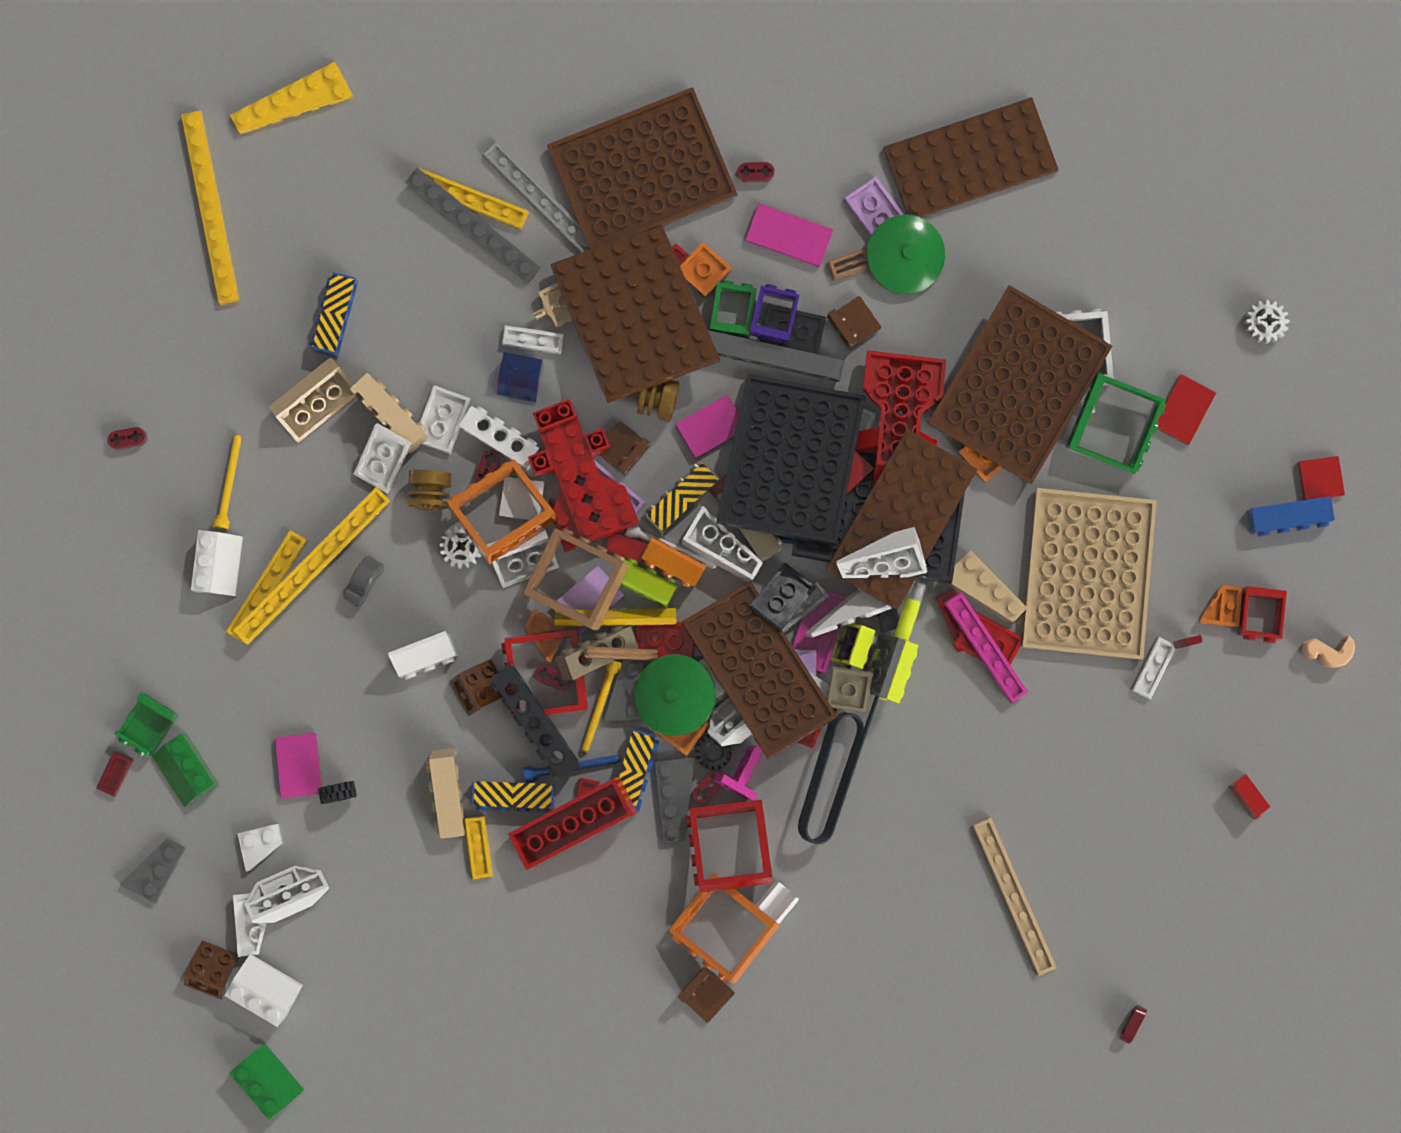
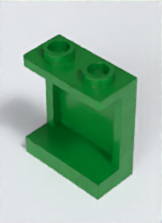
(146, 725)

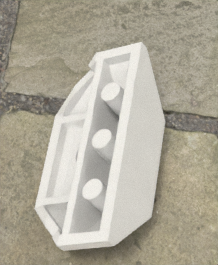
(727, 725)
(285, 894)

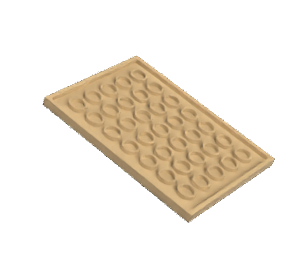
(1089, 573)

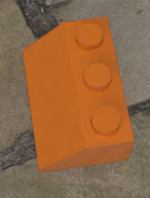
(673, 562)

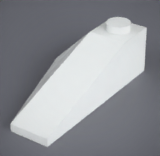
(892, 555)

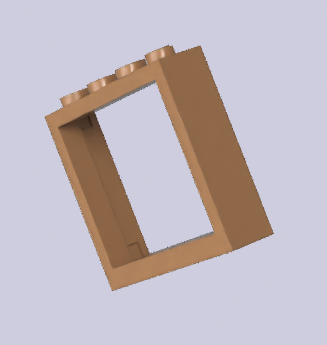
(608, 593)

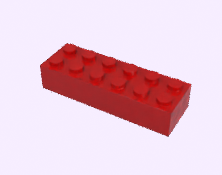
(573, 823)

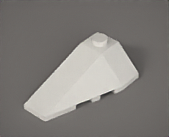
(855, 605)

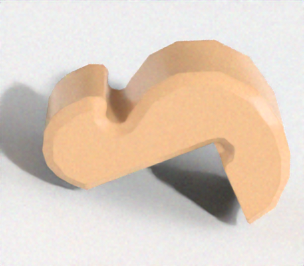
(1328, 656)

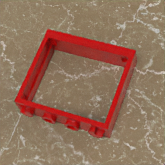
(580, 682)
(732, 881)

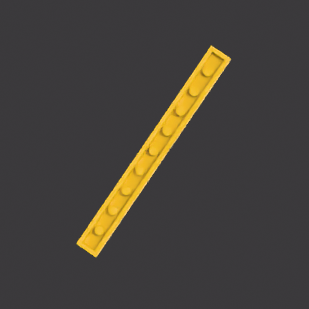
(210, 207)
(311, 566)

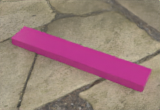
(985, 647)

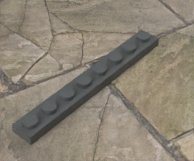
(472, 224)

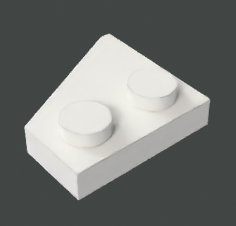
(258, 844)

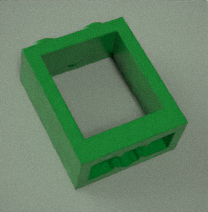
(733, 329)

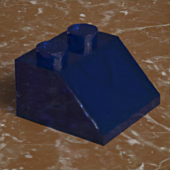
(520, 377)

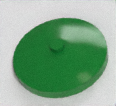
(905, 254)
(675, 695)

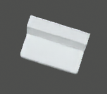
(777, 901)

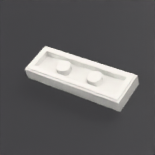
(532, 339)
(1154, 668)

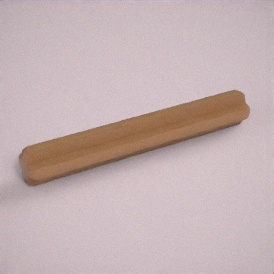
(620, 653)

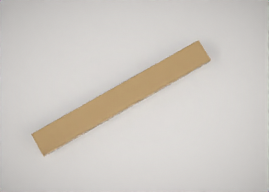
(1014, 896)

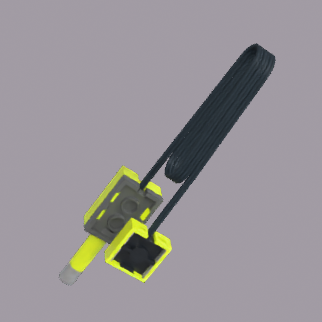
(891, 669)

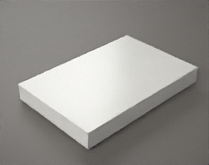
(442, 418)
(382, 458)

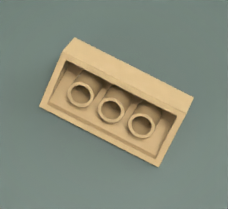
(313, 400)

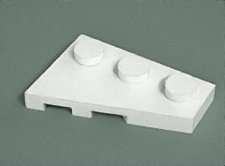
(248, 934)

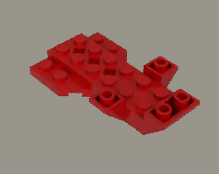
(883, 385)
(571, 457)

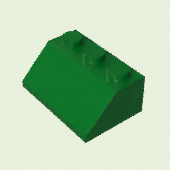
(185, 769)
(266, 1081)

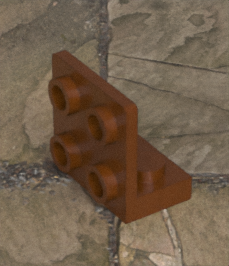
(854, 322)
(625, 448)
(474, 687)
(210, 969)
(706, 994)

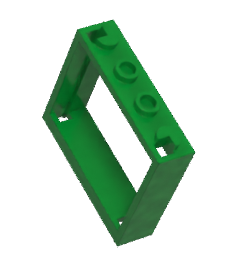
(1086, 410)

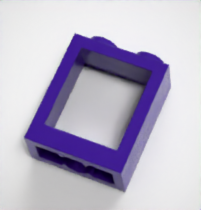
(770, 333)

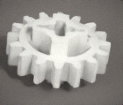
(1267, 313)
(454, 553)

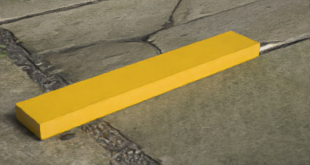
(483, 203)
(270, 578)
(648, 616)

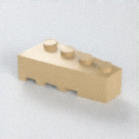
(388, 411)
(985, 588)
(446, 793)

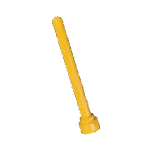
(221, 520)
(611, 668)

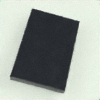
(805, 332)
(782, 597)

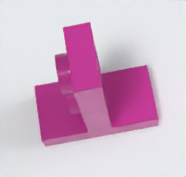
(742, 774)

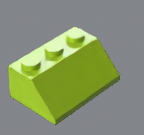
(648, 584)

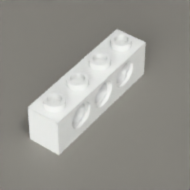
(477, 415)

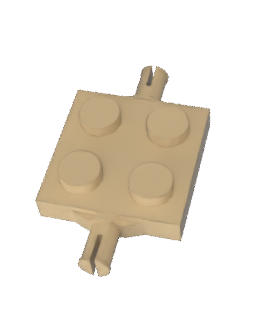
(553, 306)

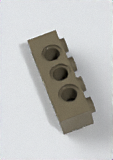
(568, 660)

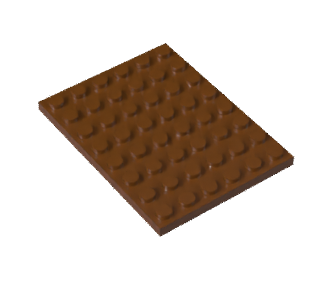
(642, 169)
(634, 313)
(1020, 384)

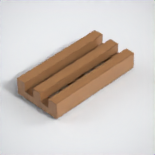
(843, 258)

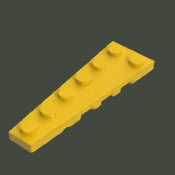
(306, 94)

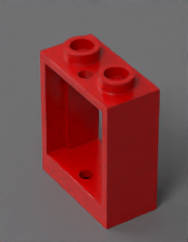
(1279, 596)

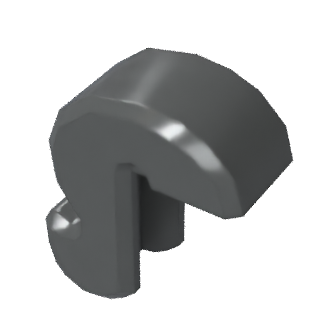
(363, 580)

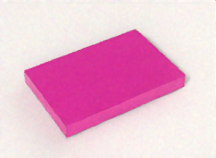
(709, 426)
(298, 765)

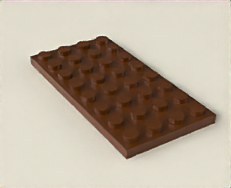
(971, 158)
(914, 490)
(759, 672)

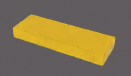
(478, 847)

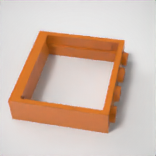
(517, 536)
(692, 909)

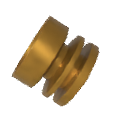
(660, 398)
(429, 489)

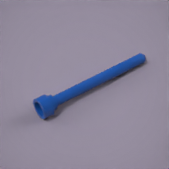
(532, 773)

